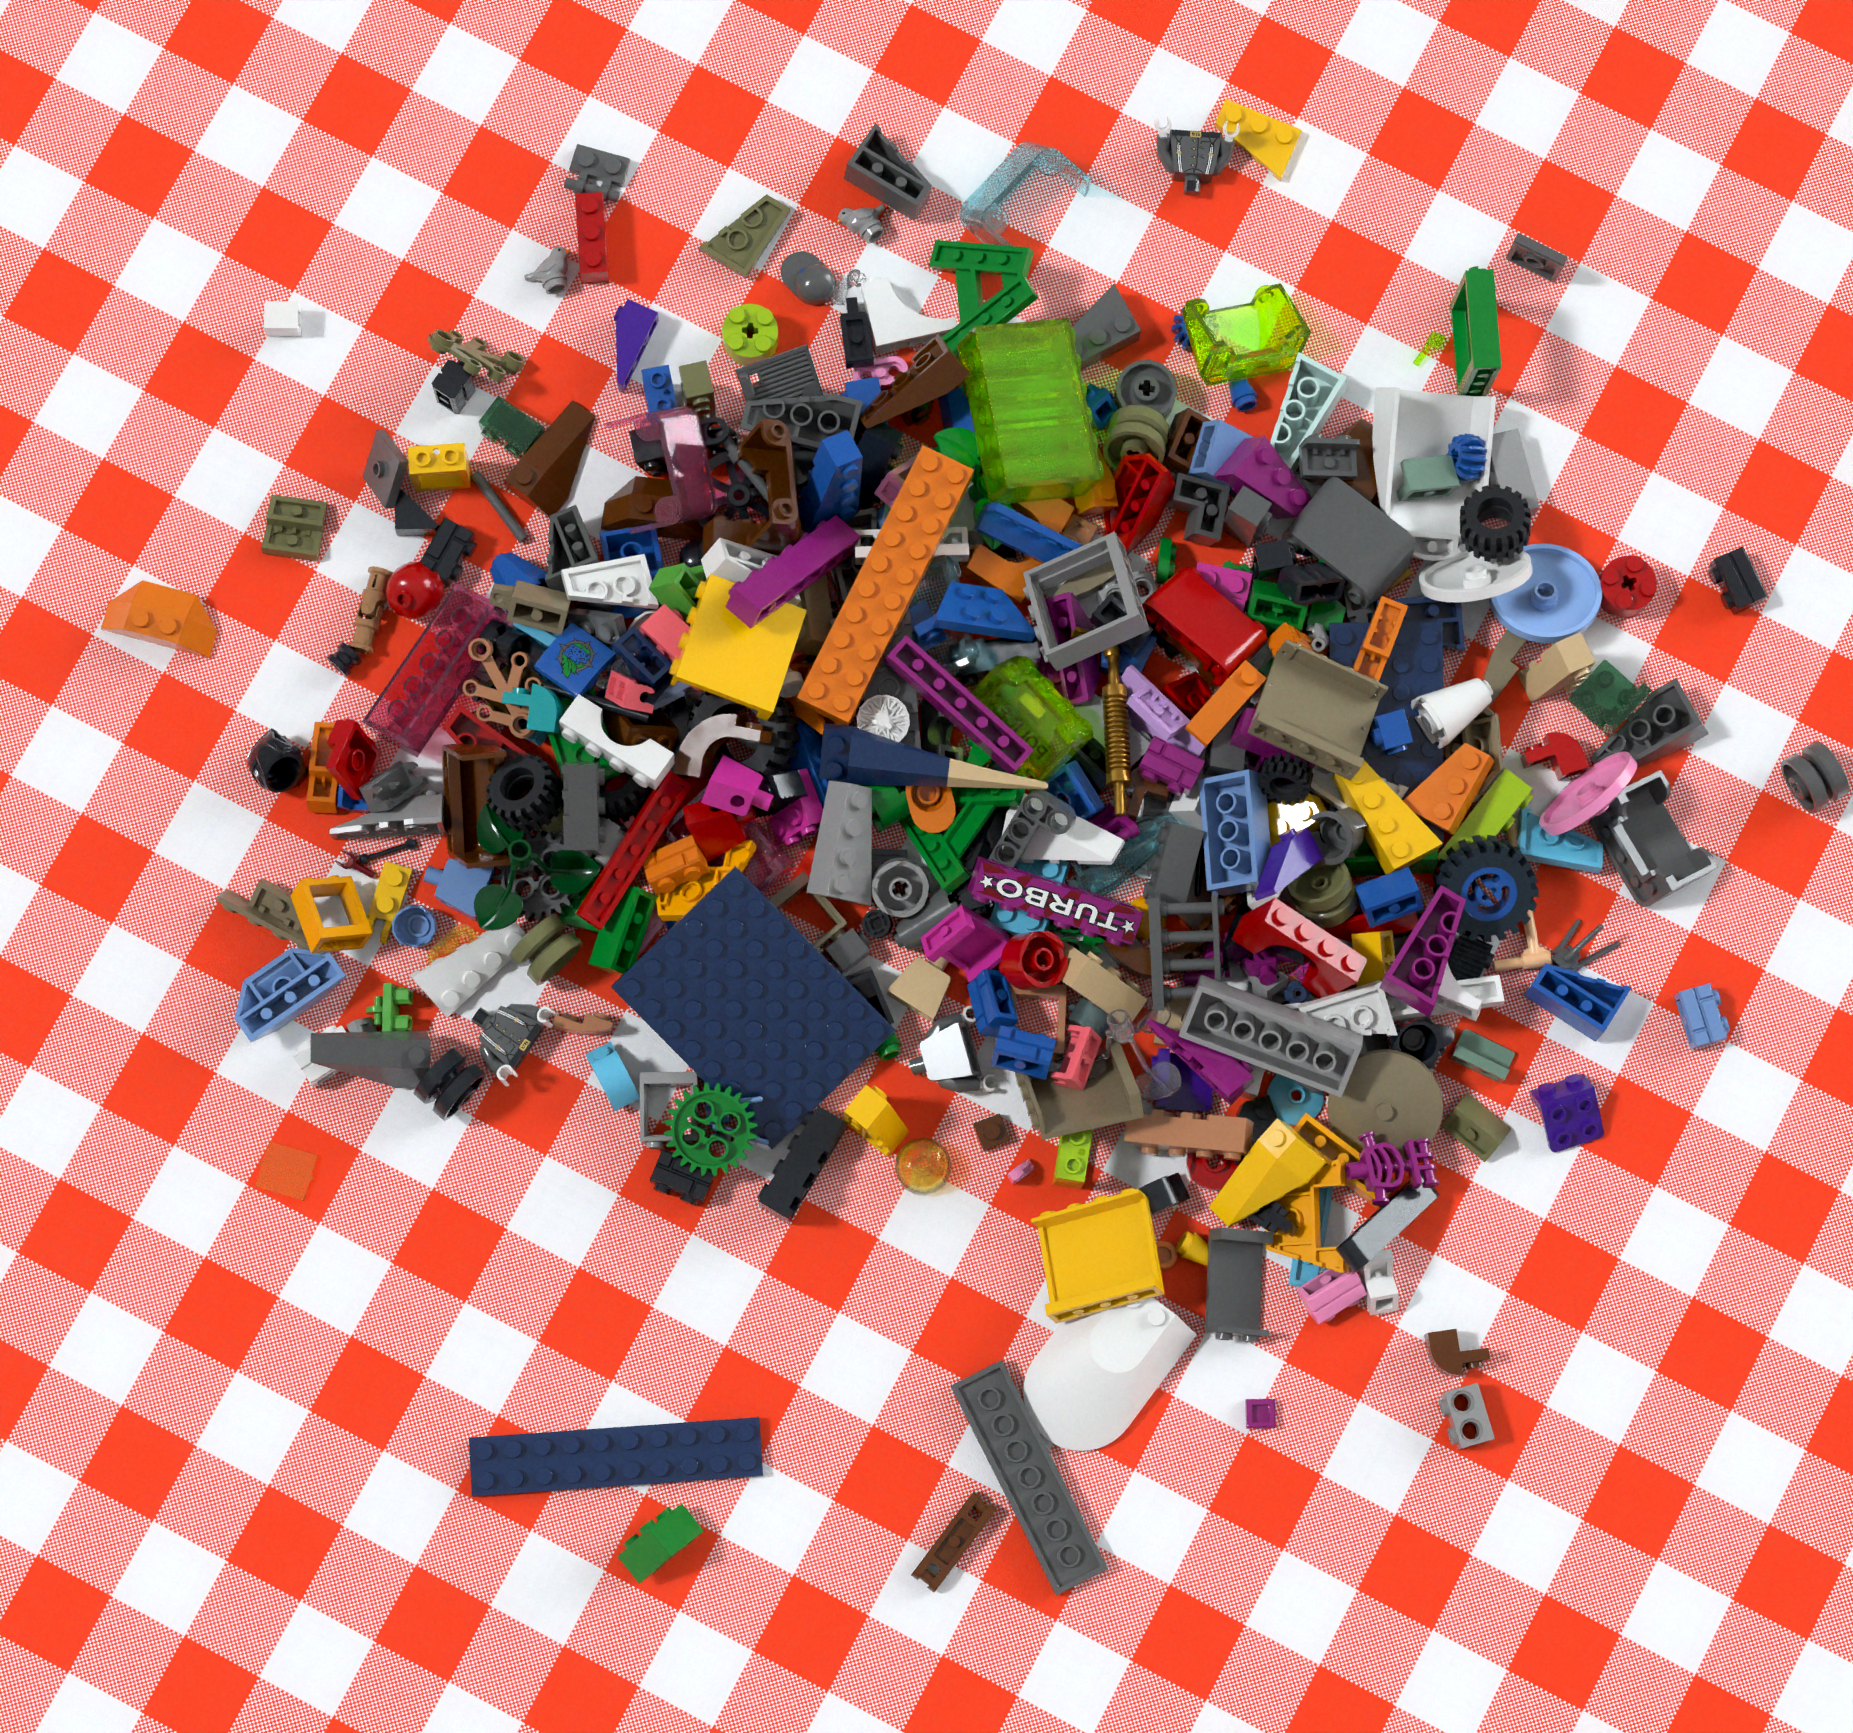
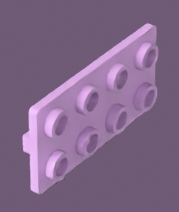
(1157, 714)

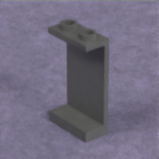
(1235, 1283)

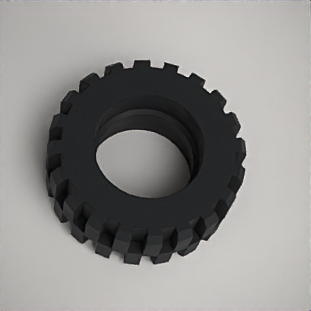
(768, 757)

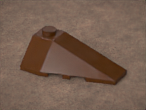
(549, 467)

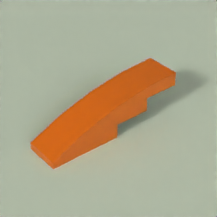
(1380, 638)

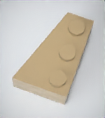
(1561, 668)
(1100, 984)

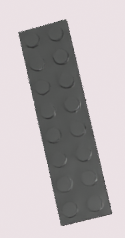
(1029, 1477)

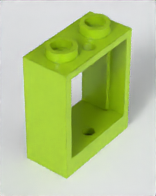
(1072, 1159)

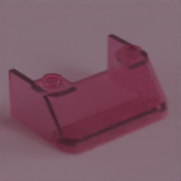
(686, 465)

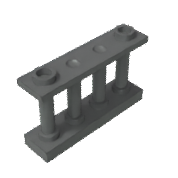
(1161, 937)

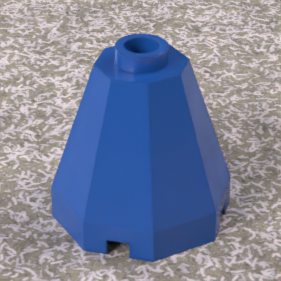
(509, 568)

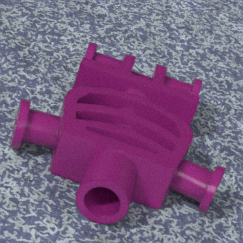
(1252, 964)
(1376, 1161)

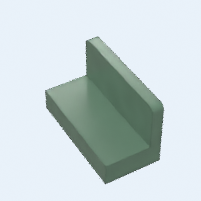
(1428, 478)
(1482, 1056)

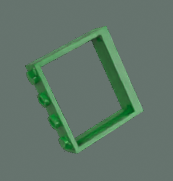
(1475, 332)

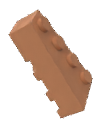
(1190, 1134)

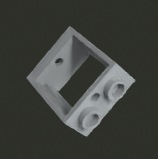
(664, 1079)

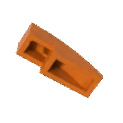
(322, 785)

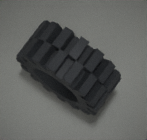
(1286, 768)

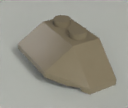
(1484, 735)

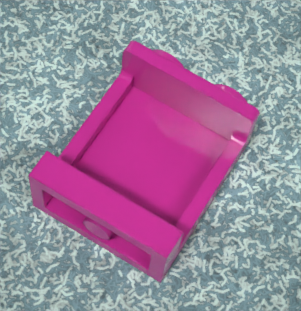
(966, 941)

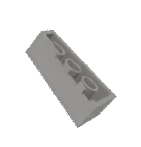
(844, 845)

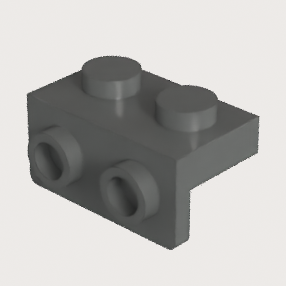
(1328, 457)

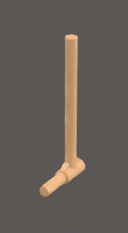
(1533, 956)

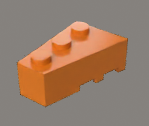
(1451, 788)

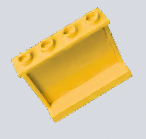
(731, 658)
(1099, 1255)

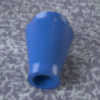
(1242, 395)

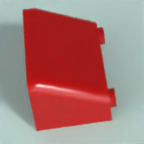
(1205, 623)

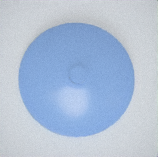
(1555, 600)

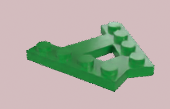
(969, 262)
(944, 851)

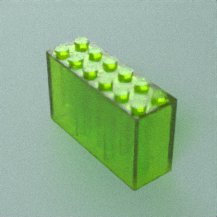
(1030, 411)

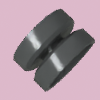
(1147, 378)
(1814, 777)

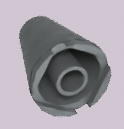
(915, 926)

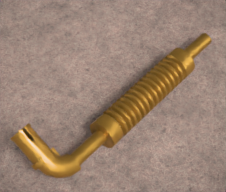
(1115, 727)

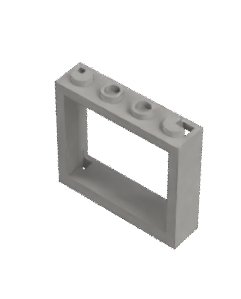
(1067, 567)

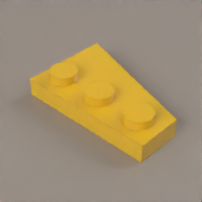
(1260, 135)

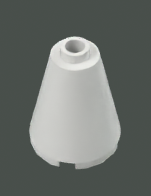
(1451, 709)

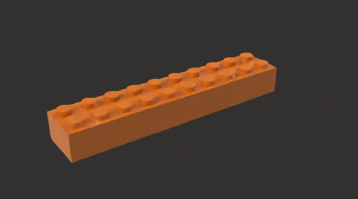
(885, 586)

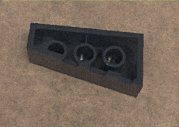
(802, 1164)

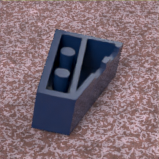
(1429, 610)

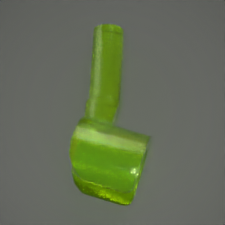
(1435, 341)

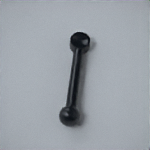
(410, 844)

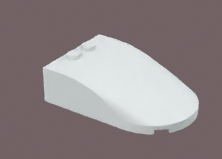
(1420, 426)

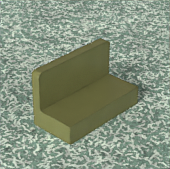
(1476, 1127)

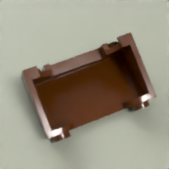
(771, 454)

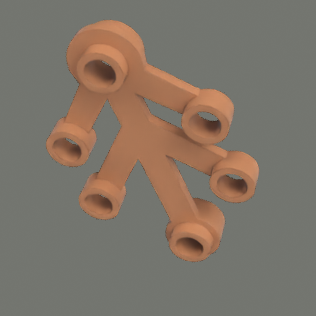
(516, 712)

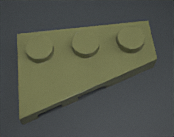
(747, 237)

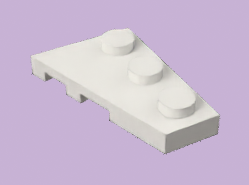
(611, 582)
(1355, 1009)

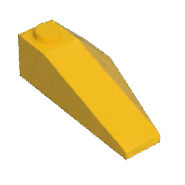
(1269, 1171)

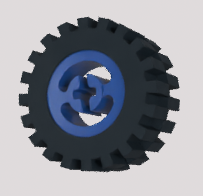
(1509, 870)

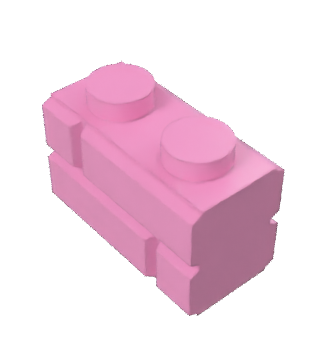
(1330, 1294)

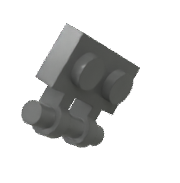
(599, 166)

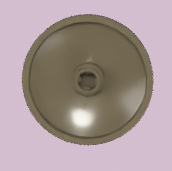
(1388, 1096)

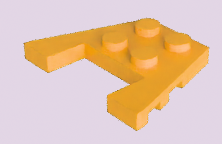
(676, 904)
(1305, 1213)

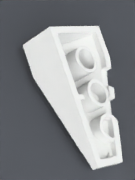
(1081, 843)

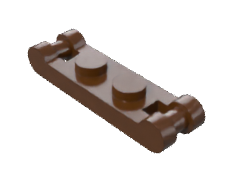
(953, 1541)

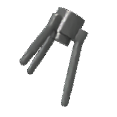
(1569, 956)

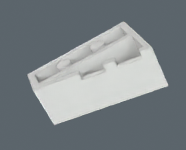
(735, 562)

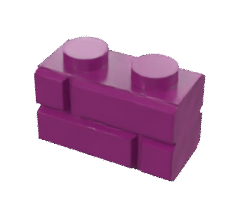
(1171, 766)

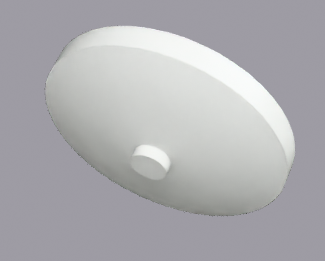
(1473, 579)

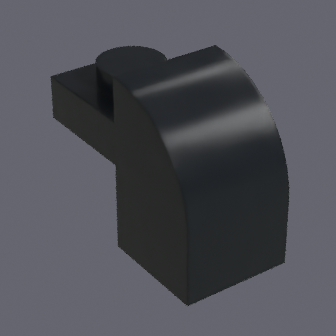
(1165, 1193)

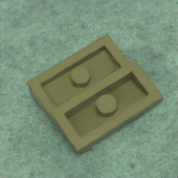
(294, 527)

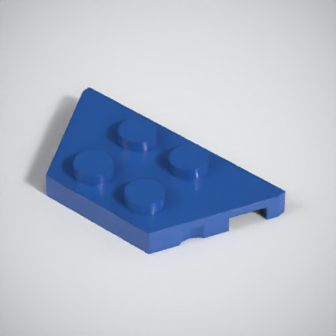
(981, 612)

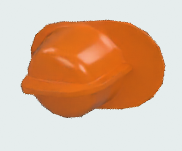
(931, 807)

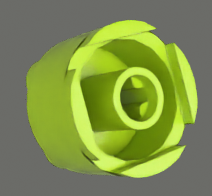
(749, 319)

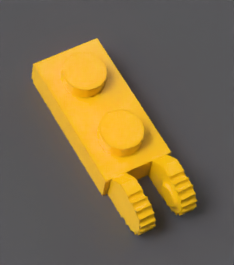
(389, 897)

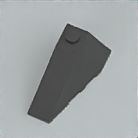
(806, 417)
(1657, 728)
(383, 1057)

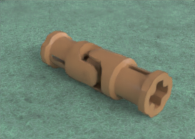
(371, 607)

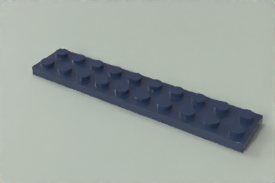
(615, 1456)

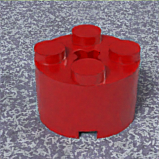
(1631, 572)
(1033, 960)

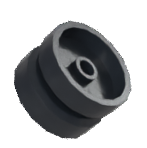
(449, 1083)

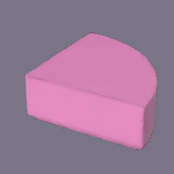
(1020, 1171)

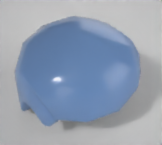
(414, 926)

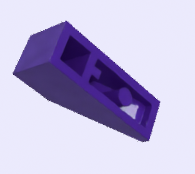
(633, 331)
(1287, 861)

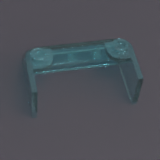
(982, 209)

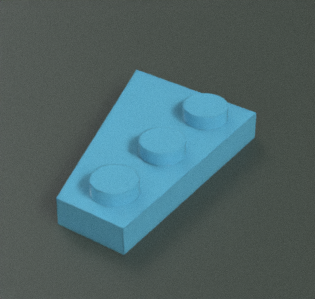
(1562, 850)

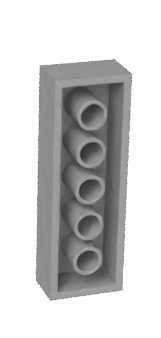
(1271, 1036)

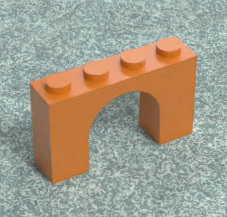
(994, 571)

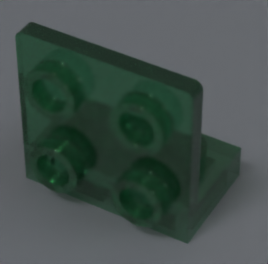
(1608, 697)

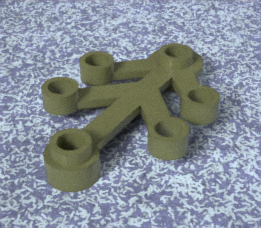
(473, 354)

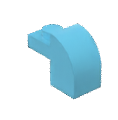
(612, 1076)

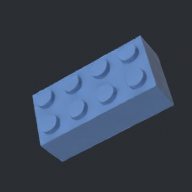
(1234, 831)

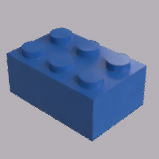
(622, 544)

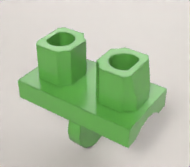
(387, 1008)

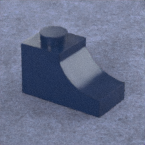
(642, 658)

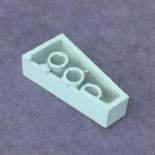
(1306, 406)

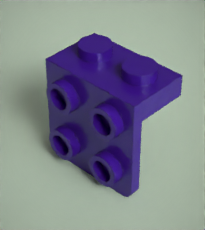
(1194, 1091)
(1568, 1112)

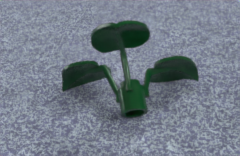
(500, 908)

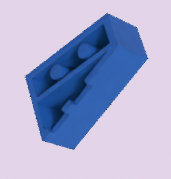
(1577, 999)

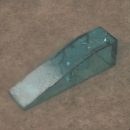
(1133, 855)

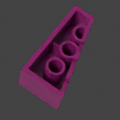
(1423, 958)

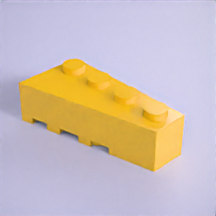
(1392, 827)

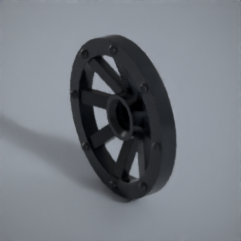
(735, 486)

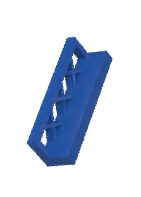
(1022, 533)

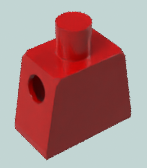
(715, 829)

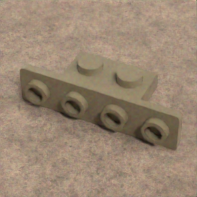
(269, 908)

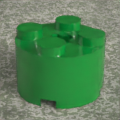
(888, 805)

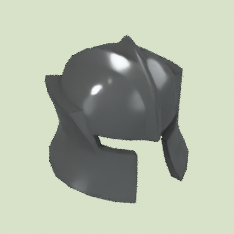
(1341, 834)

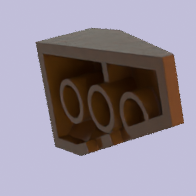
(932, 375)

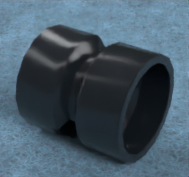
(506, 642)

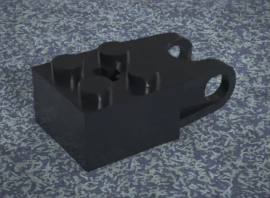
(650, 454)

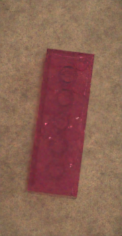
(432, 672)

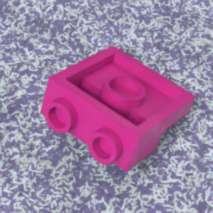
(1228, 582)
(800, 817)

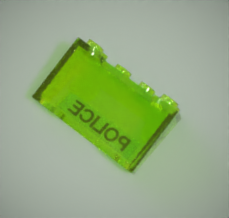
(1036, 714)

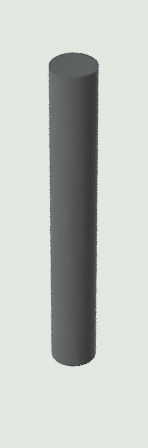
(499, 506)

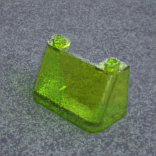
(1246, 337)

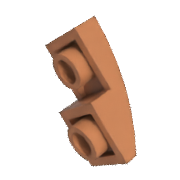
(592, 1024)

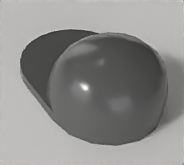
(808, 278)

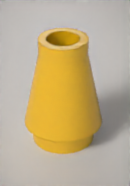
(1193, 1248)

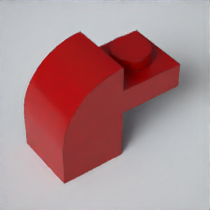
(1562, 751)

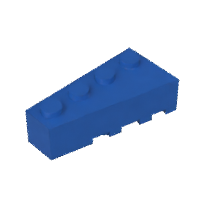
(832, 482)

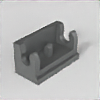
(392, 786)

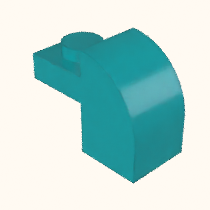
(543, 705)

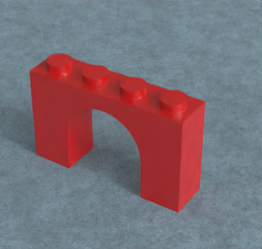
(1333, 962)

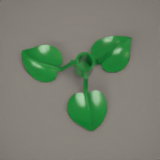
(962, 447)

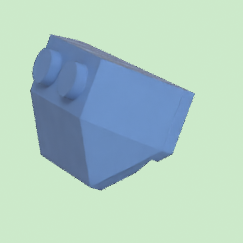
(285, 990)

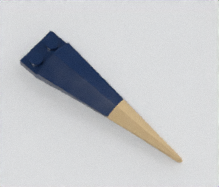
(875, 760)

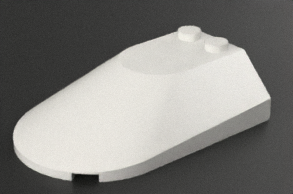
(1102, 1372)

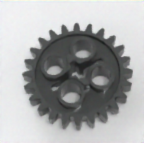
(538, 901)

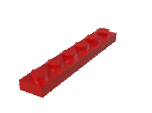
(633, 850)

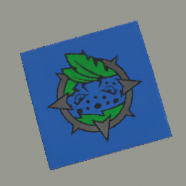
(575, 660)

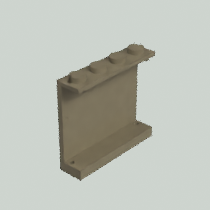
(1317, 709)
(1065, 1110)

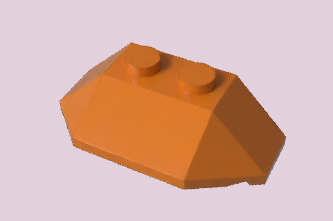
(162, 618)

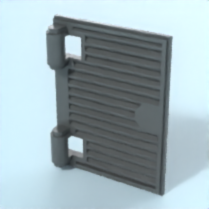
(781, 376)

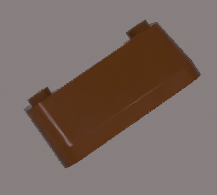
(464, 784)

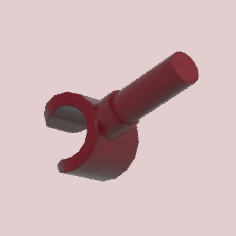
(352, 863)

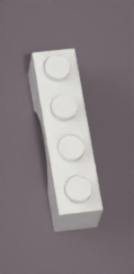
(645, 762)

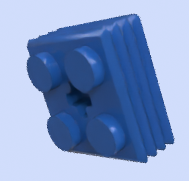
(1074, 785)

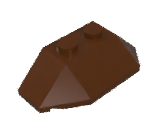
(635, 507)

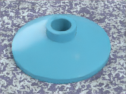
(1289, 1109)

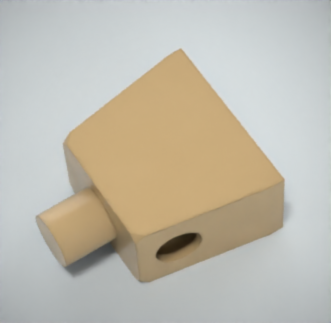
(922, 987)

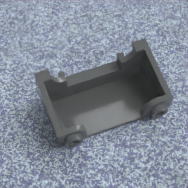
(1352, 540)
(1647, 842)

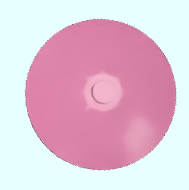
(1588, 794)

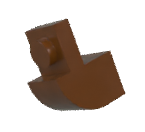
(1141, 788)
(1446, 1356)

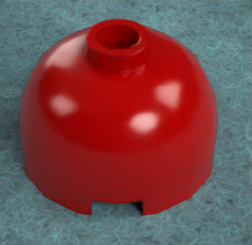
(414, 590)

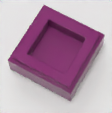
(1260, 1413)

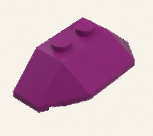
(1080, 679)

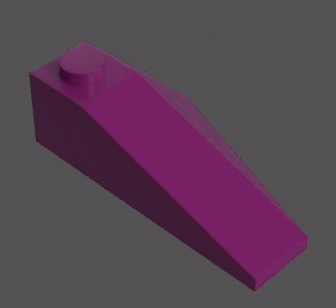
(1217, 1069)

